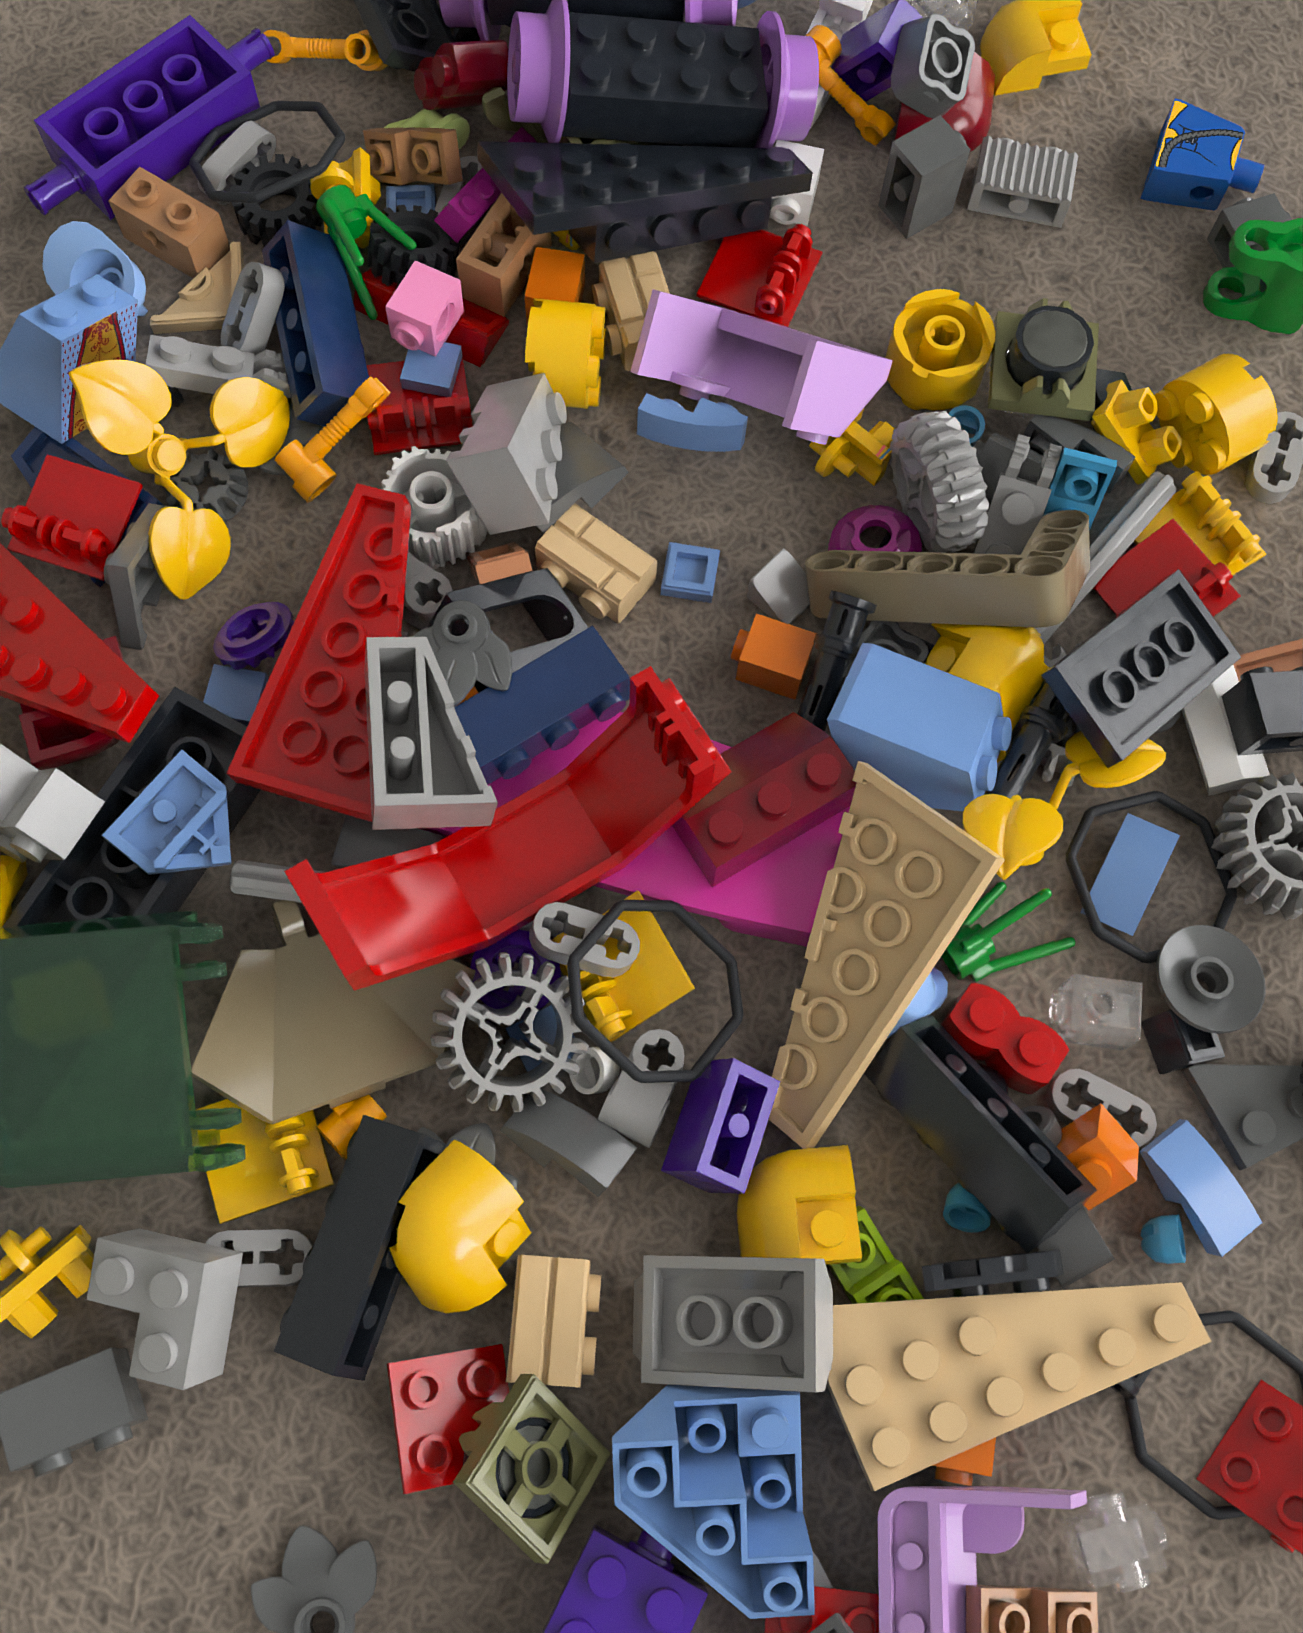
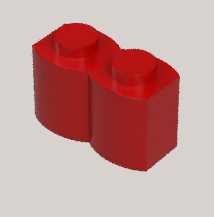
(1011, 1044)

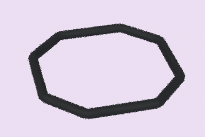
(285, 184)
(1081, 887)
(603, 1043)
(1136, 1429)

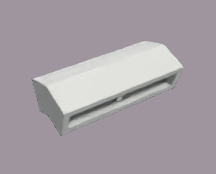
(1214, 741)

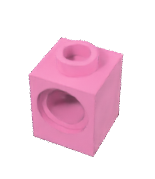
(424, 308)

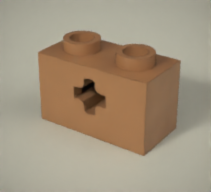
(169, 223)
(498, 258)

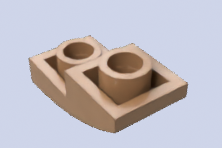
(413, 155)
(1030, 1610)

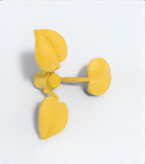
(122, 413)
(1027, 827)

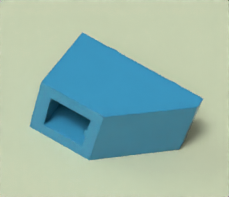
(1080, 482)

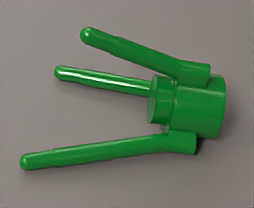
(346, 221)
(972, 946)

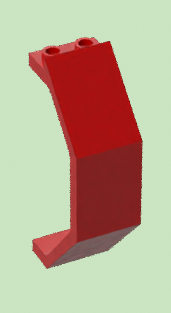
(538, 851)

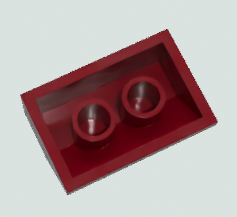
(777, 790)

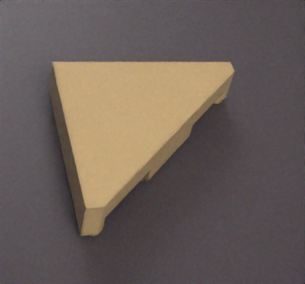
(204, 299)

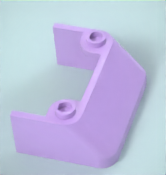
(758, 363)
(932, 1543)

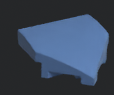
(176, 821)

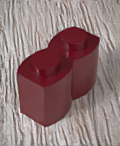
(461, 74)

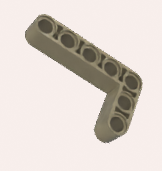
(963, 587)

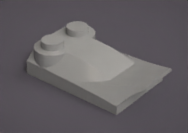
(734, 1322)

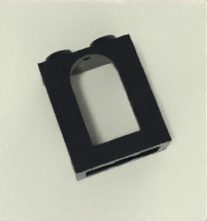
(541, 598)

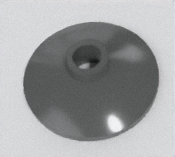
(1227, 968)

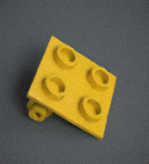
(1209, 524)
(642, 991)
(279, 1163)

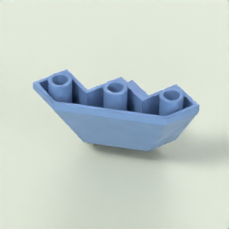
(723, 1491)

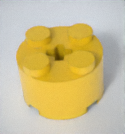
(567, 346)
(939, 350)
(1217, 414)

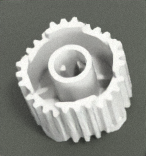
(441, 514)

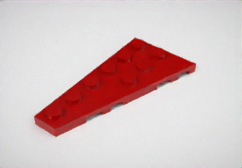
(60, 663)
(313, 715)

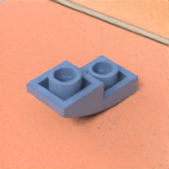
(708, 428)
(1131, 873)
(1199, 1180)

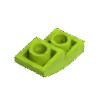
(879, 1274)

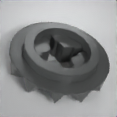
(230, 480)

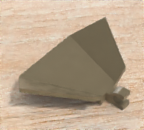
(301, 1036)

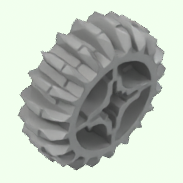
(939, 481)
(1265, 869)
(496, 1057)

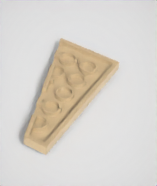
(878, 932)
(961, 1370)

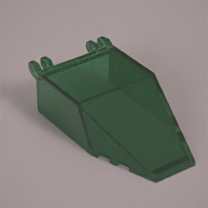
(102, 1052)

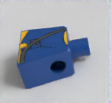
(1198, 160)

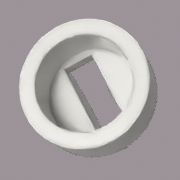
(596, 1071)

